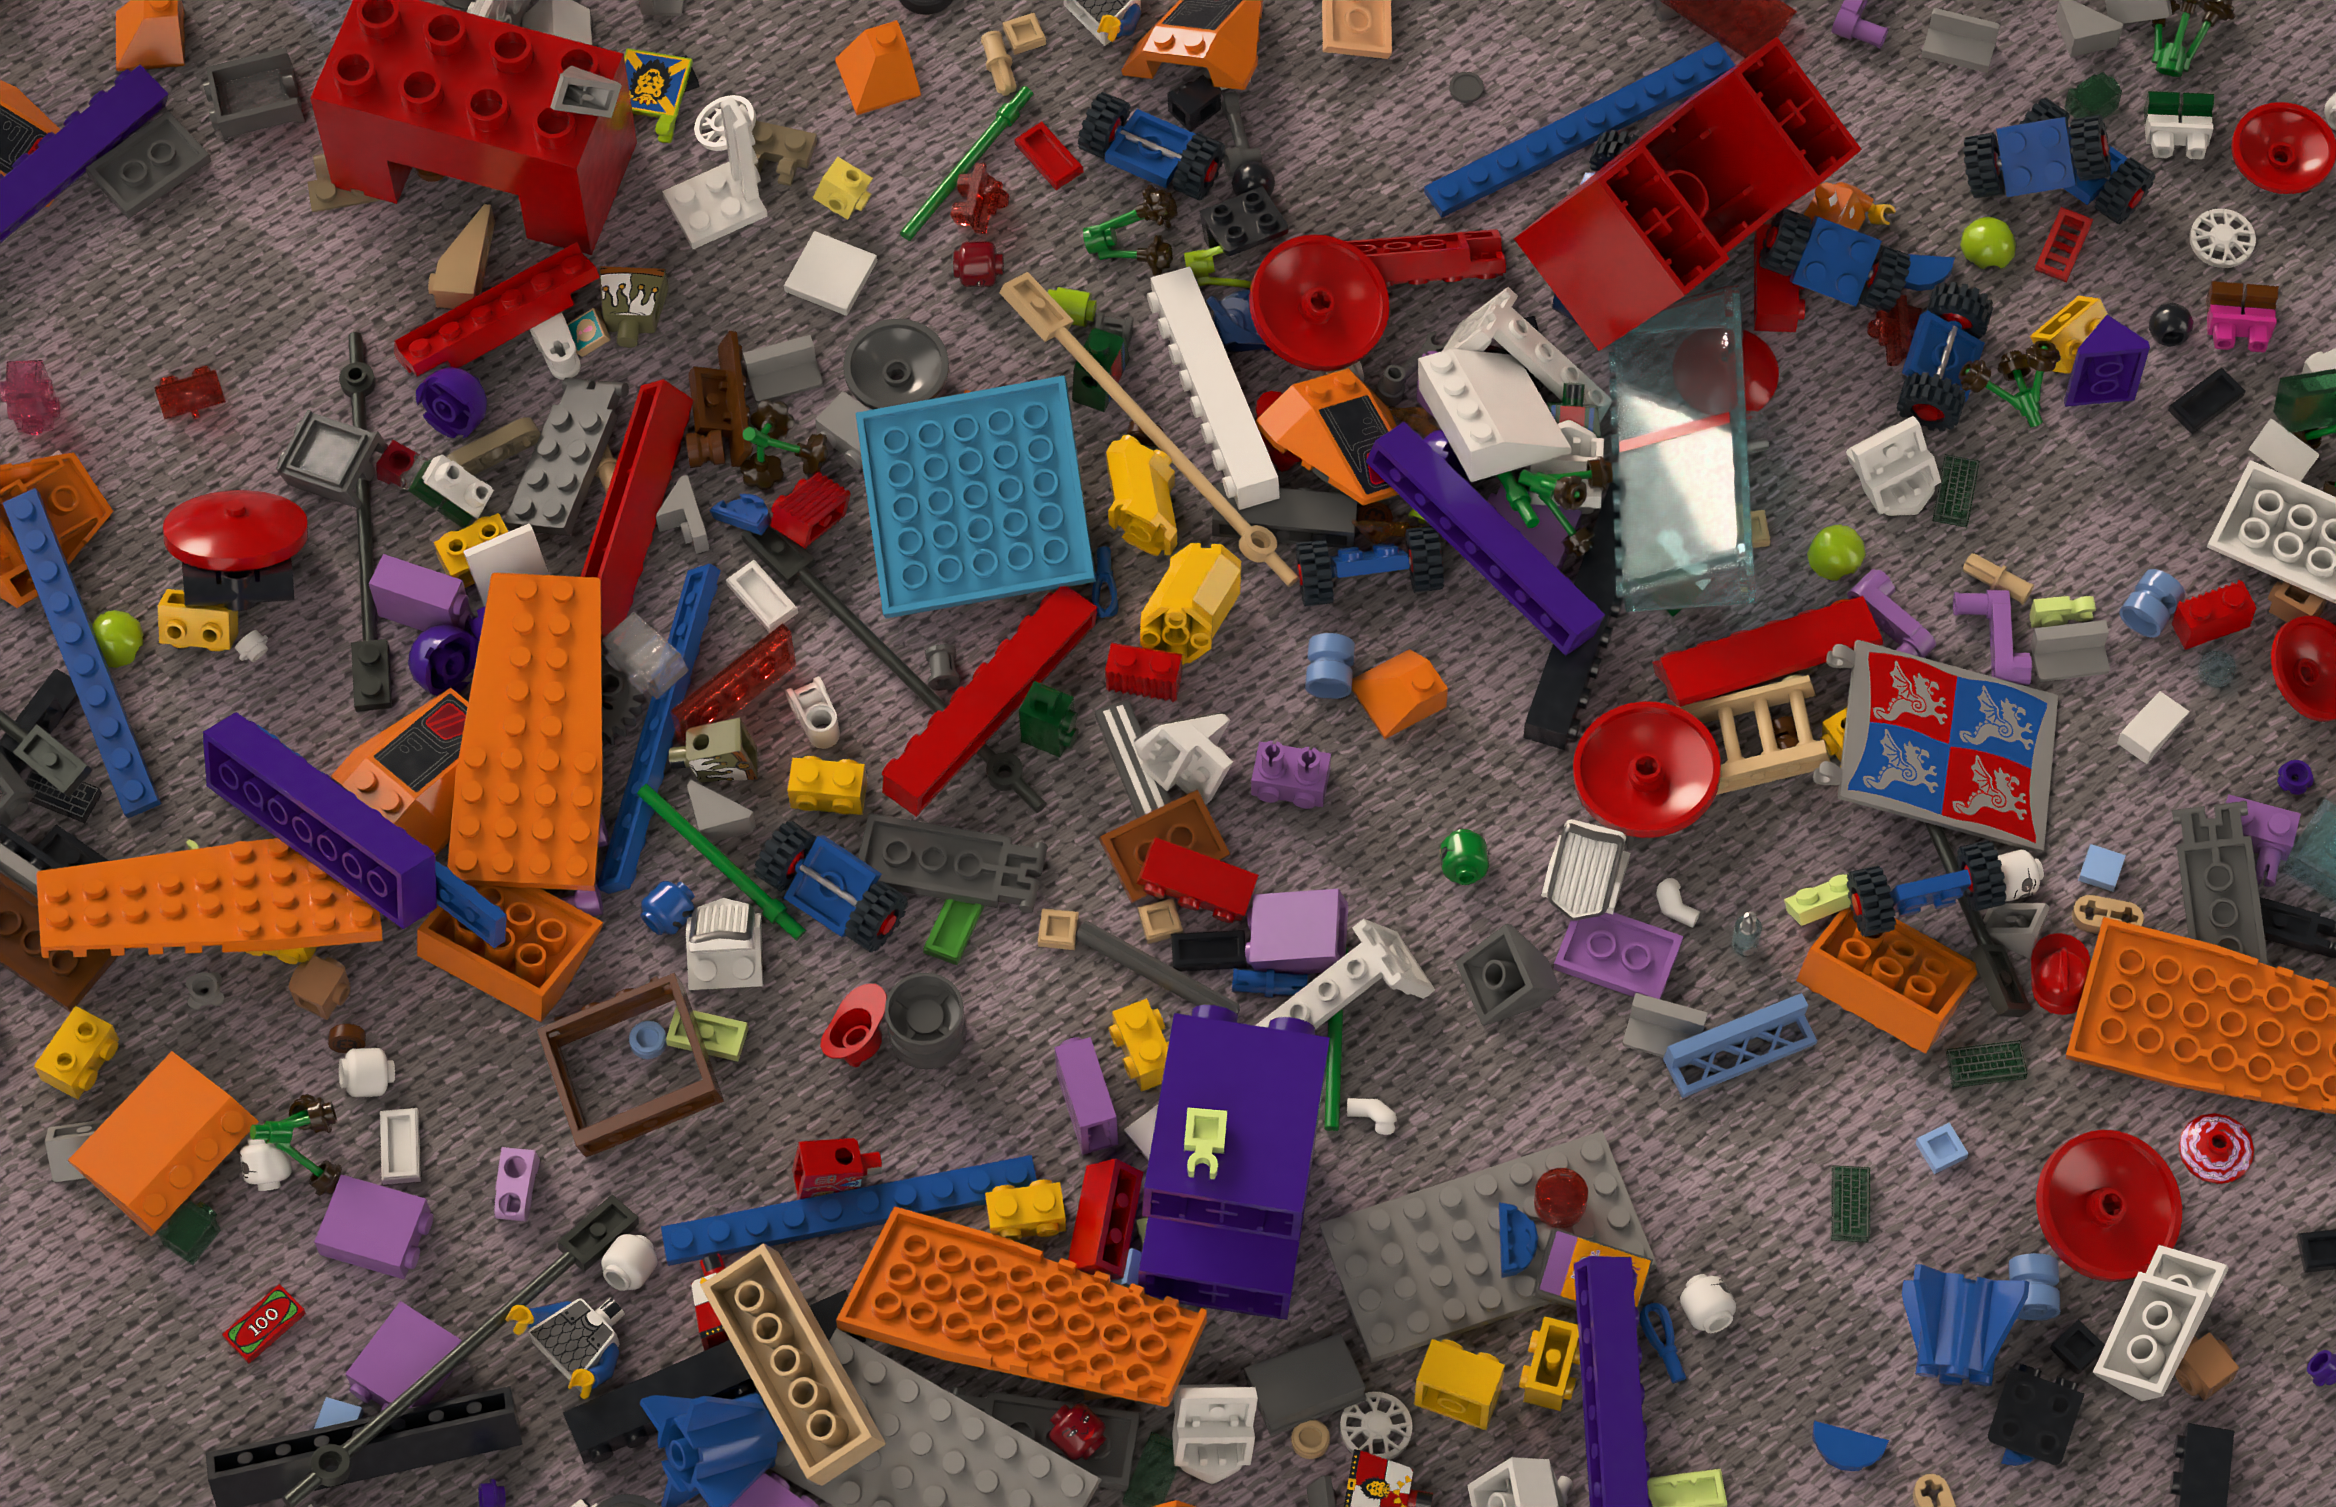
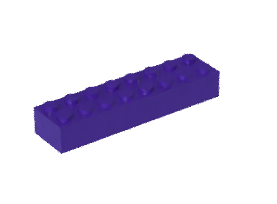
(320, 820)

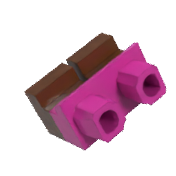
(2240, 314)

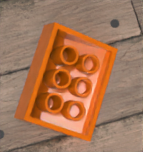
(533, 965)
(1889, 978)
(162, 1142)

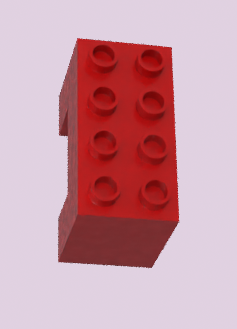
(473, 105)
(1687, 194)

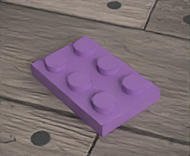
(1619, 954)

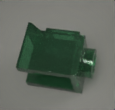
(2094, 96)
(190, 1231)

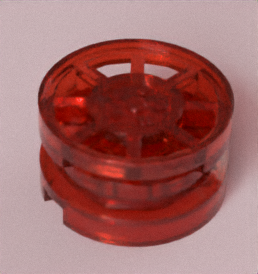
(1560, 1199)

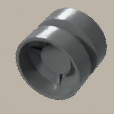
(925, 1020)

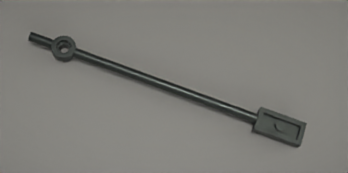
(794, 562)
(371, 655)
(46, 756)
(1990, 959)
(580, 1246)

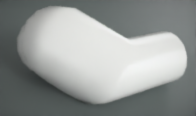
(1672, 905)
(1376, 1111)

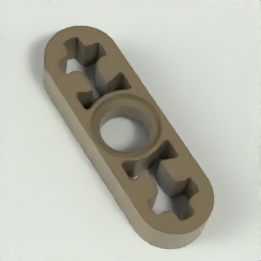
(497, 446)

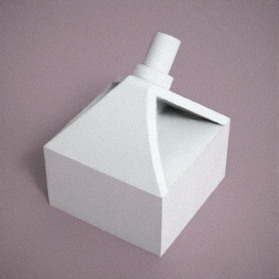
(1520, 1484)

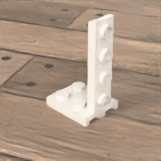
(725, 195)
(1526, 344)
(1377, 956)

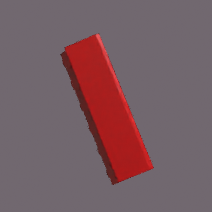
(1436, 257)
(497, 313)
(1765, 652)

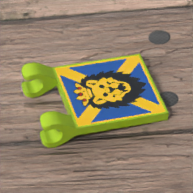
(657, 87)

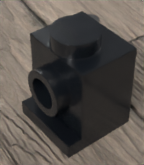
(1195, 102)

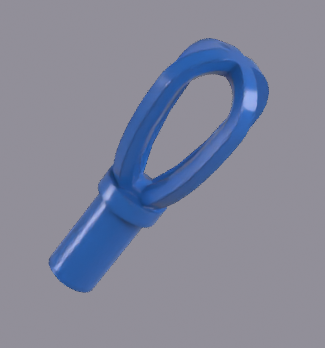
(1104, 574)
(1667, 1352)

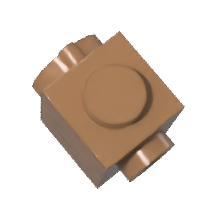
(320, 985)
(2206, 1367)

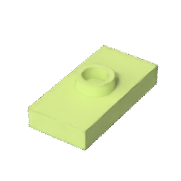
(1688, 1490)

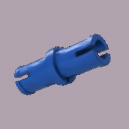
(1268, 982)

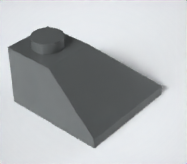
(1506, 976)

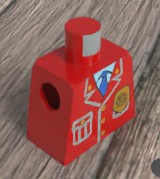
(831, 1166)

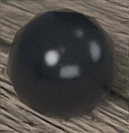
(1252, 176)
(2171, 324)

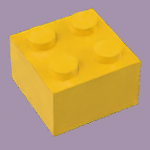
(1459, 1383)

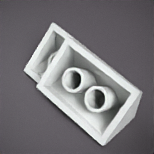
(560, 19)
(2158, 1322)

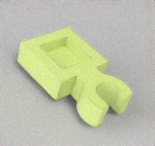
(2058, 610)
(1205, 1136)

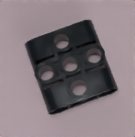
(238, 588)

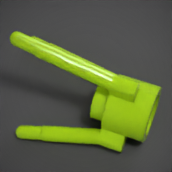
(1202, 264)

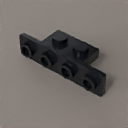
(45, 710)
(55, 851)

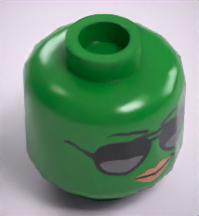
(1464, 857)

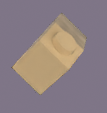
(464, 263)

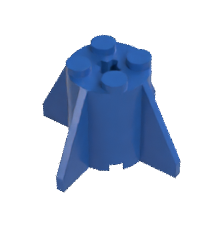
(1960, 1323)
(712, 1445)

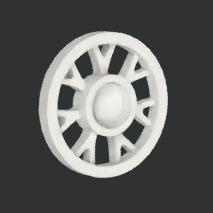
(716, 123)
(2222, 238)
(1377, 1425)

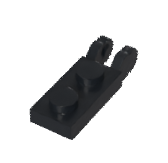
(2297, 927)

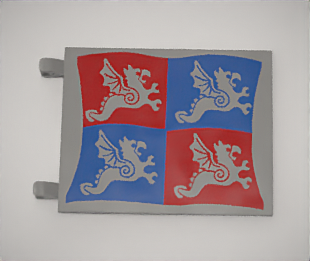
(1944, 745)

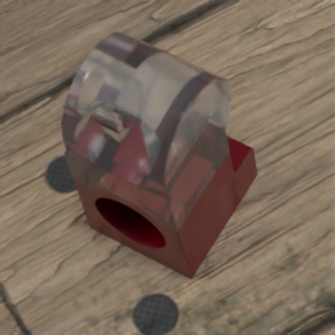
(399, 465)

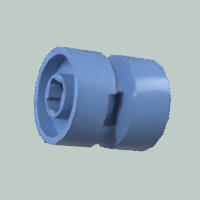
(2152, 603)
(1330, 666)
(2043, 1275)

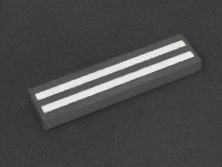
(1119, 730)

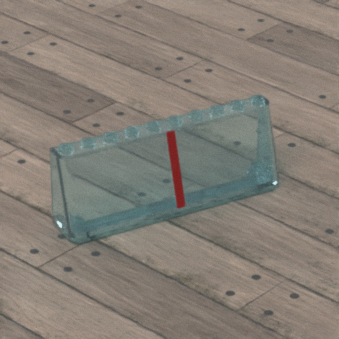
(1683, 457)

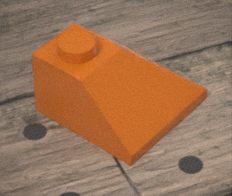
(150, 34)
(878, 69)
(1400, 692)

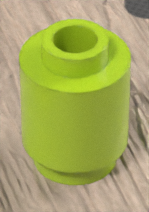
(1076, 304)

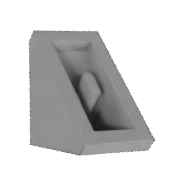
(2085, 28)
(585, 93)
(717, 815)
(2016, 925)

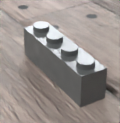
(1297, 517)

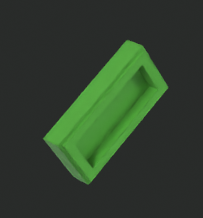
(952, 930)

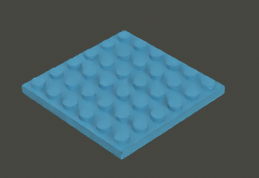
(975, 497)

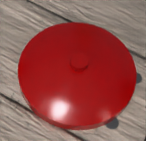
(1319, 302)
(235, 530)
(1646, 769)
(2108, 1204)

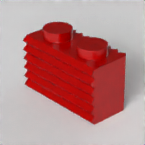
(810, 509)
(2213, 615)
(1143, 672)

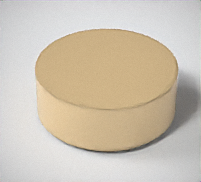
(1310, 1439)

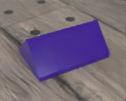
(2107, 365)

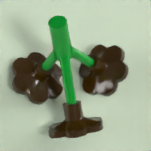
(772, 428)

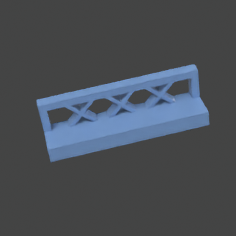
(1734, 1033)

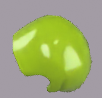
(1988, 243)
(1836, 552)
(118, 637)

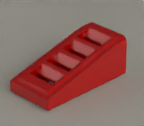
(2075, 221)

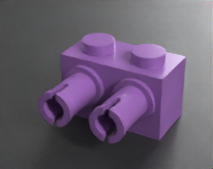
(1290, 774)
(2271, 834)

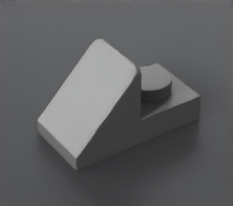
(682, 511)

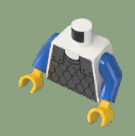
(1106, 17)
(574, 1339)

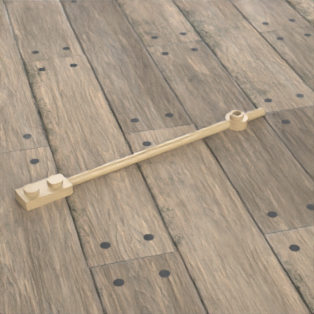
(1052, 321)

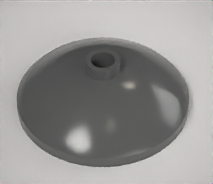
(891, 350)

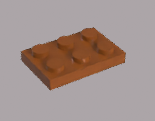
(1179, 822)

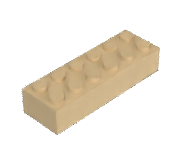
(792, 1365)

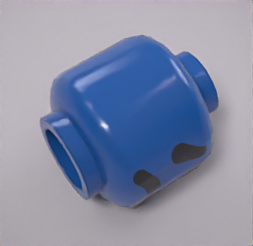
(667, 907)

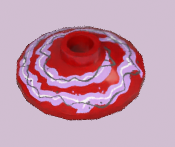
(2214, 1163)

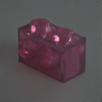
(30, 396)

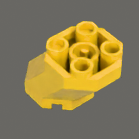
(1141, 495)
(1191, 601)

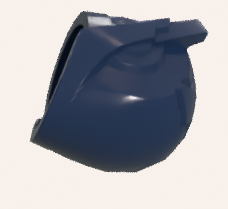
(1235, 323)

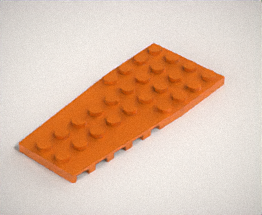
(532, 739)
(224, 895)
(2206, 1019)
(1017, 1313)

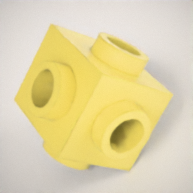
(843, 188)

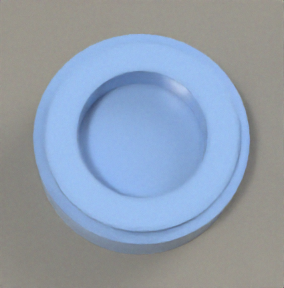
(647, 1039)

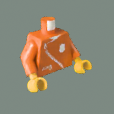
(1846, 206)

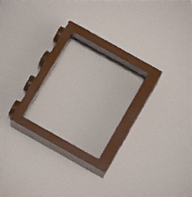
(649, 1115)

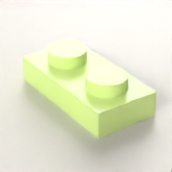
(1819, 901)
(721, 1035)

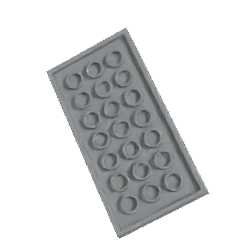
(1433, 1256)
(937, 1449)

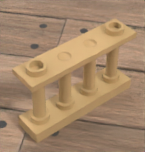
(1773, 762)

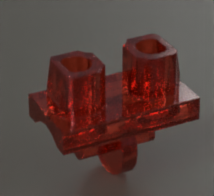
(983, 199)
(1894, 329)
(190, 393)

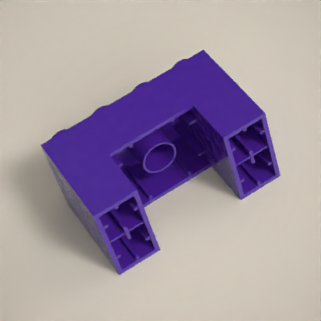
(1237, 1235)

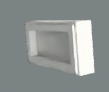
(761, 596)
(400, 1146)

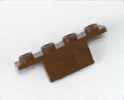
(721, 399)

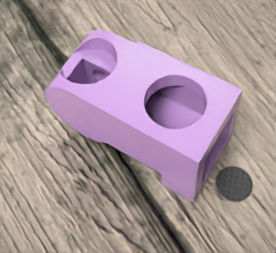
(515, 1183)

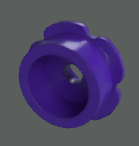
(2299, 769)
(2323, 1368)
(491, 1495)

